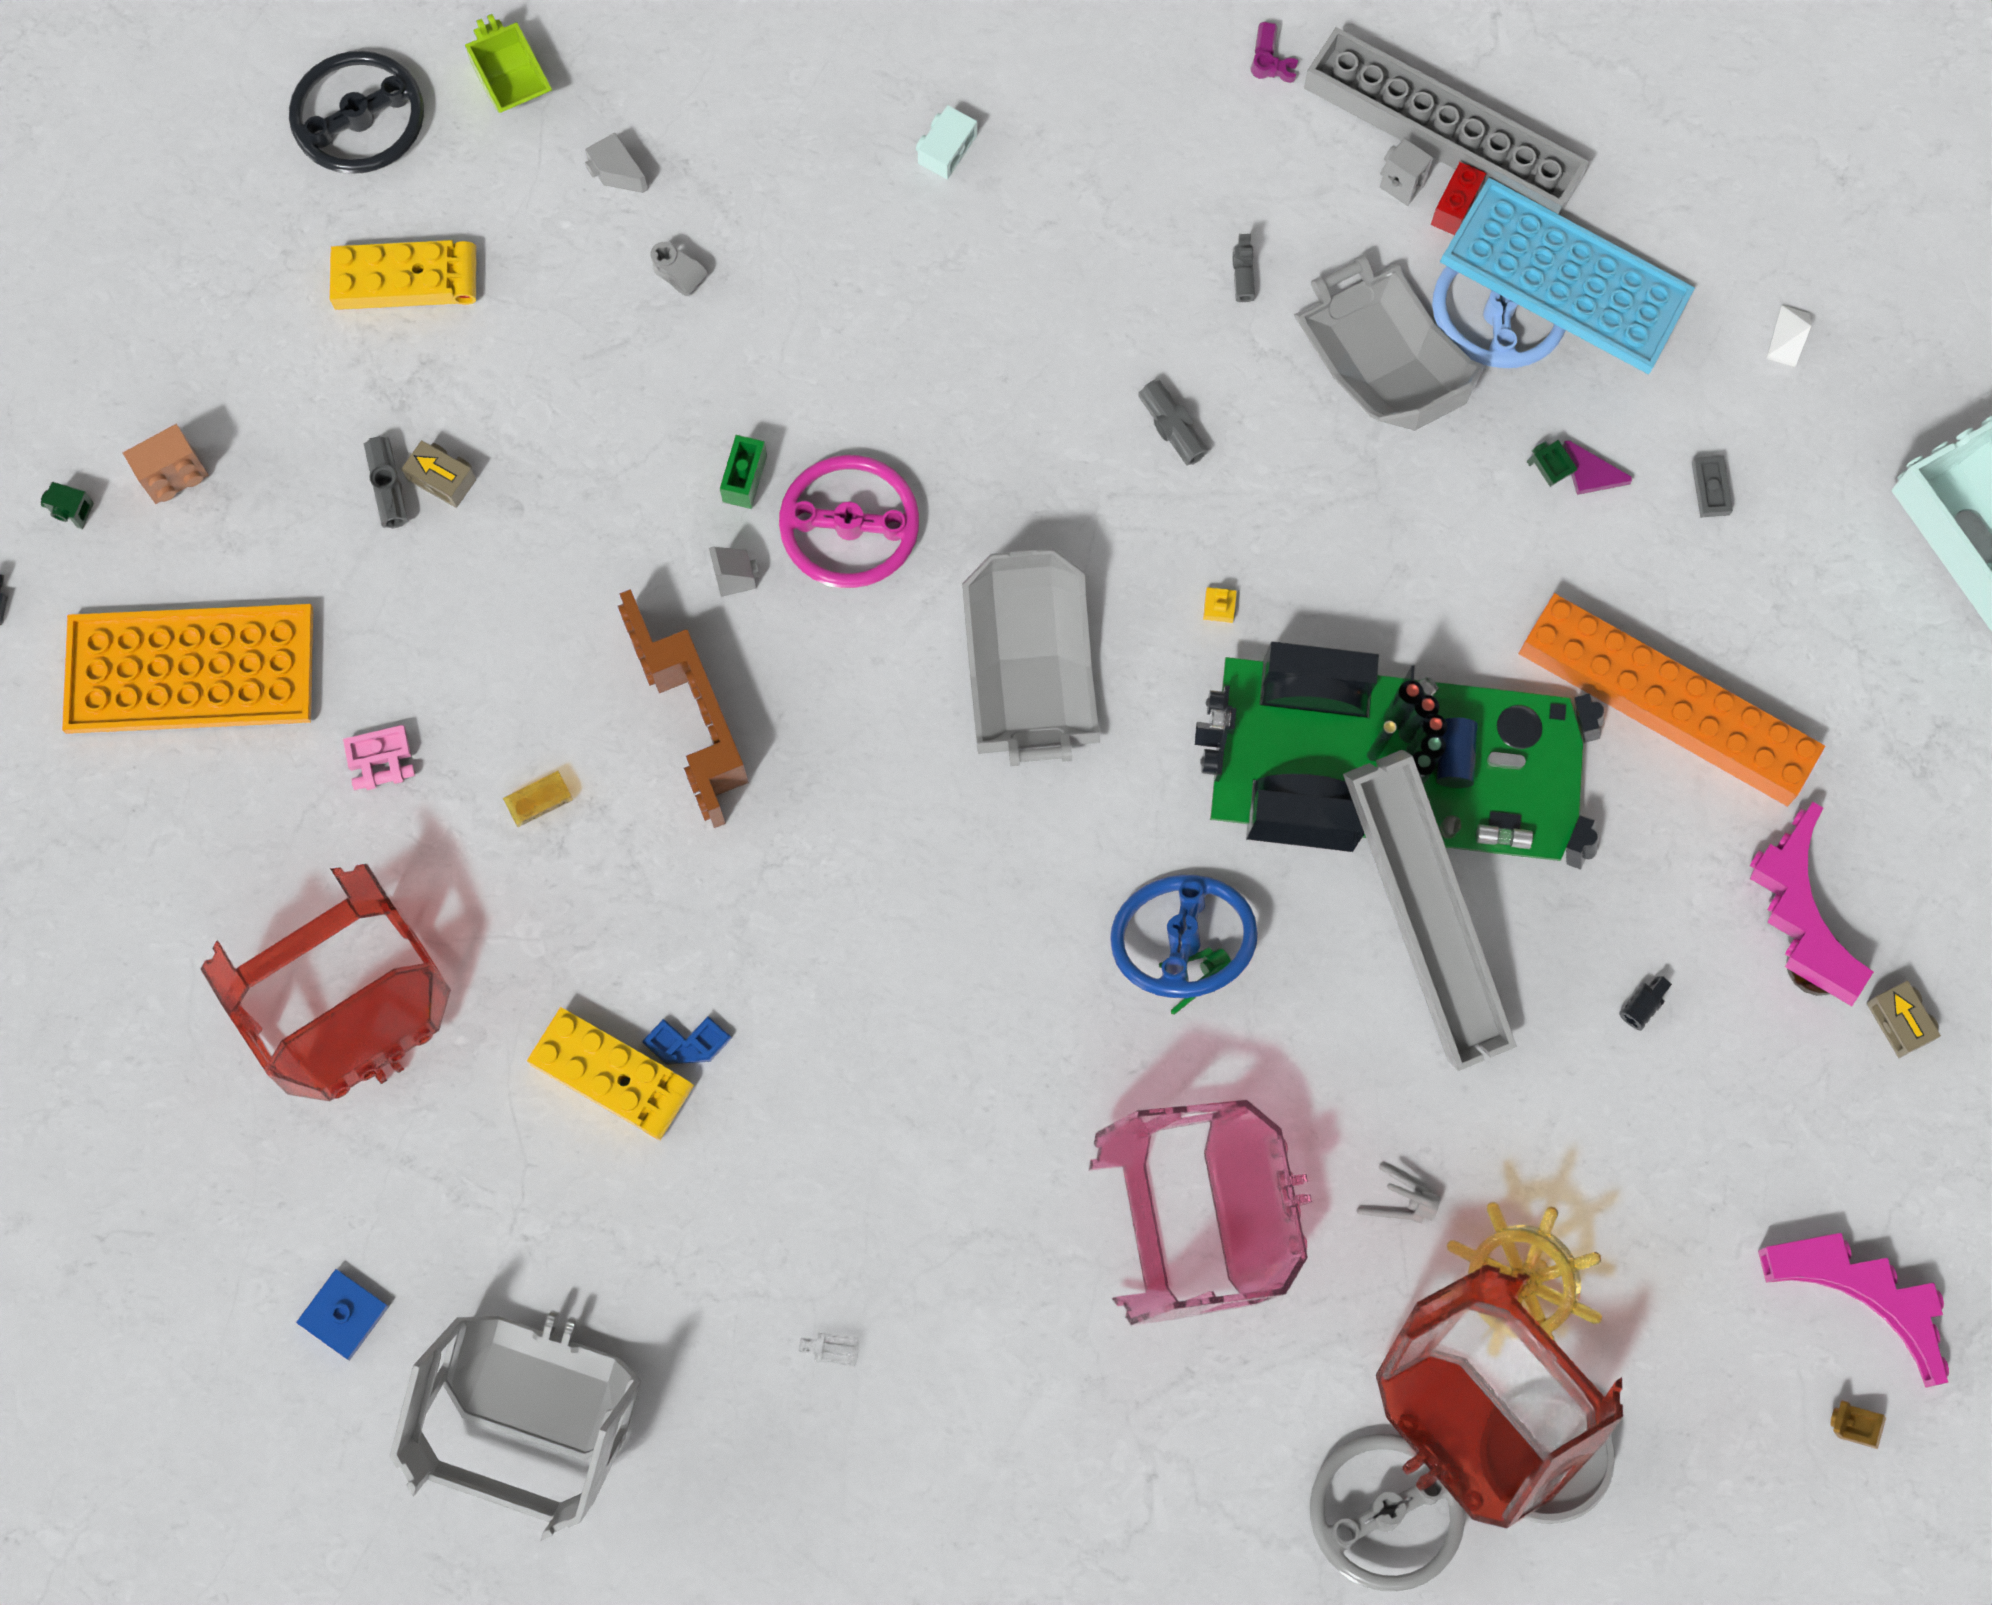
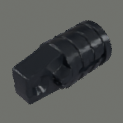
(1645, 1003)

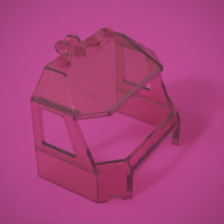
(1250, 1198)

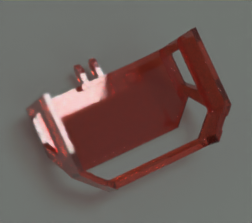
(360, 1032)

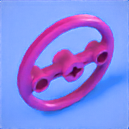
(838, 518)

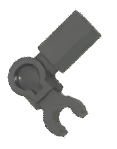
(1243, 274)

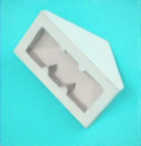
(1789, 335)

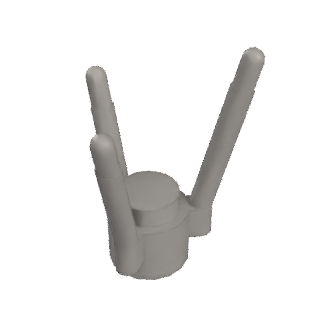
(1421, 1200)

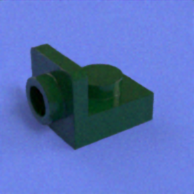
(1552, 462)

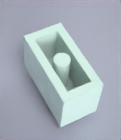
(946, 142)

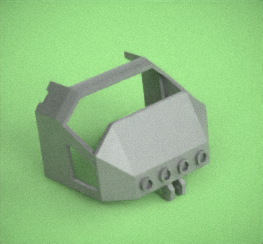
(527, 1388)

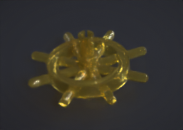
(1537, 1268)

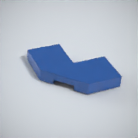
(699, 1047)

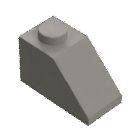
(614, 165)
(733, 570)

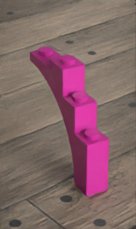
(1814, 950)
(1872, 1282)

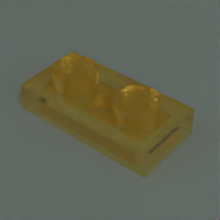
(537, 799)

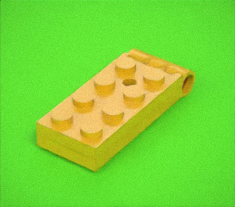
(389, 278)
(597, 1063)

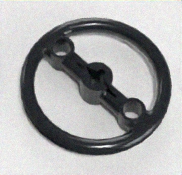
(356, 112)

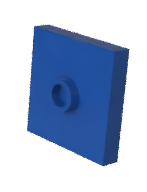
(342, 1314)

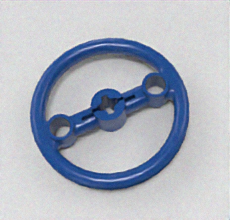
(1175, 978)

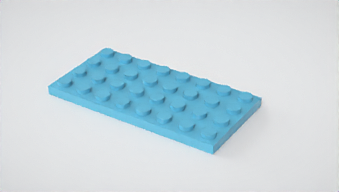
(1568, 275)

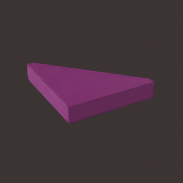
(1593, 472)

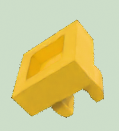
(1219, 605)

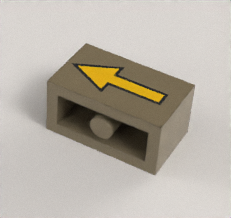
(439, 473)
(1904, 1019)

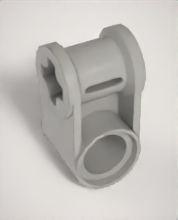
(680, 271)

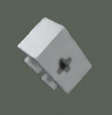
(1405, 171)

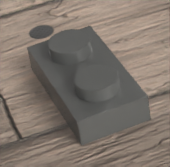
(1712, 486)

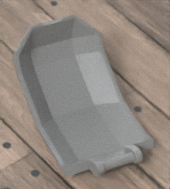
(1387, 347)
(1030, 656)

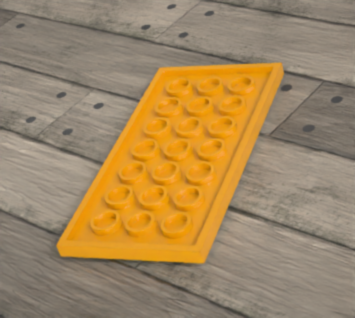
(188, 668)

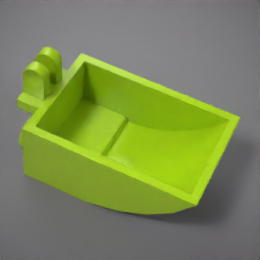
(505, 64)

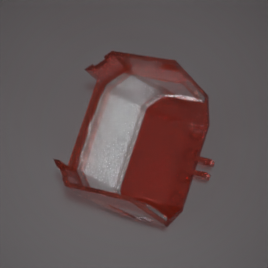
(1491, 1399)

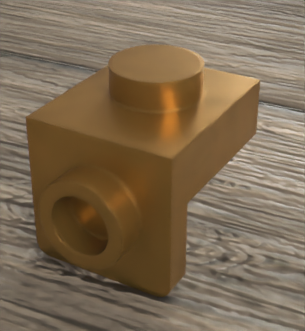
(1857, 1425)

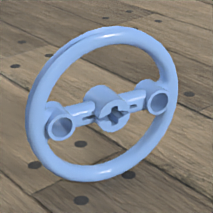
(1498, 355)

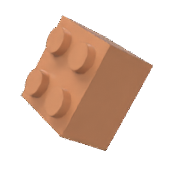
(165, 464)

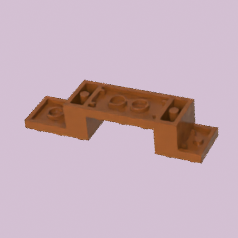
(669, 665)

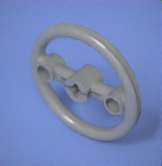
(1334, 1548)

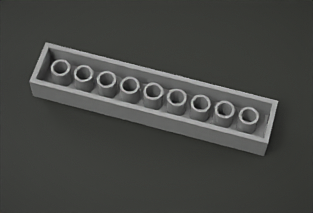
(1442, 120)

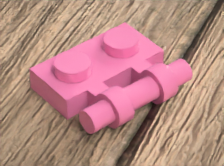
(375, 749)

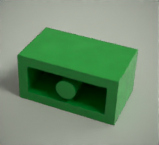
(743, 471)

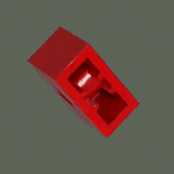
(1458, 198)

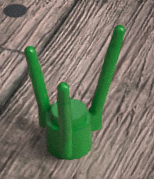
(1211, 964)

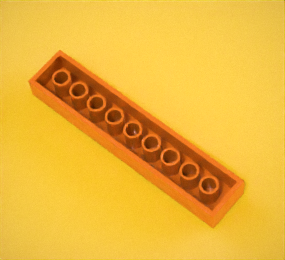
(1672, 700)

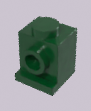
(67, 504)

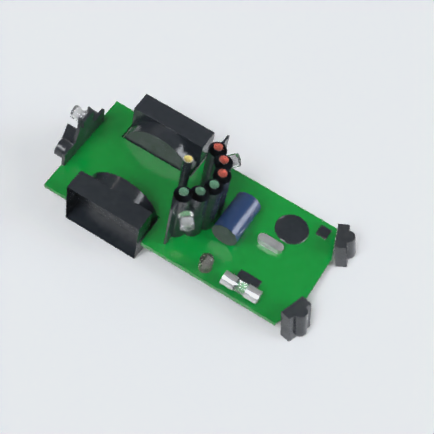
(1491, 760)

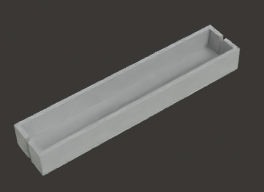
(1430, 909)

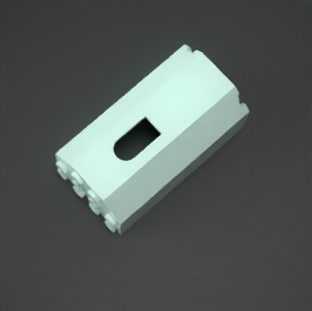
(1940, 487)

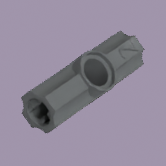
(1173, 422)
(388, 497)

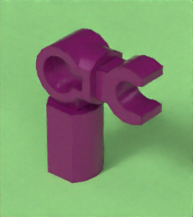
(1264, 63)

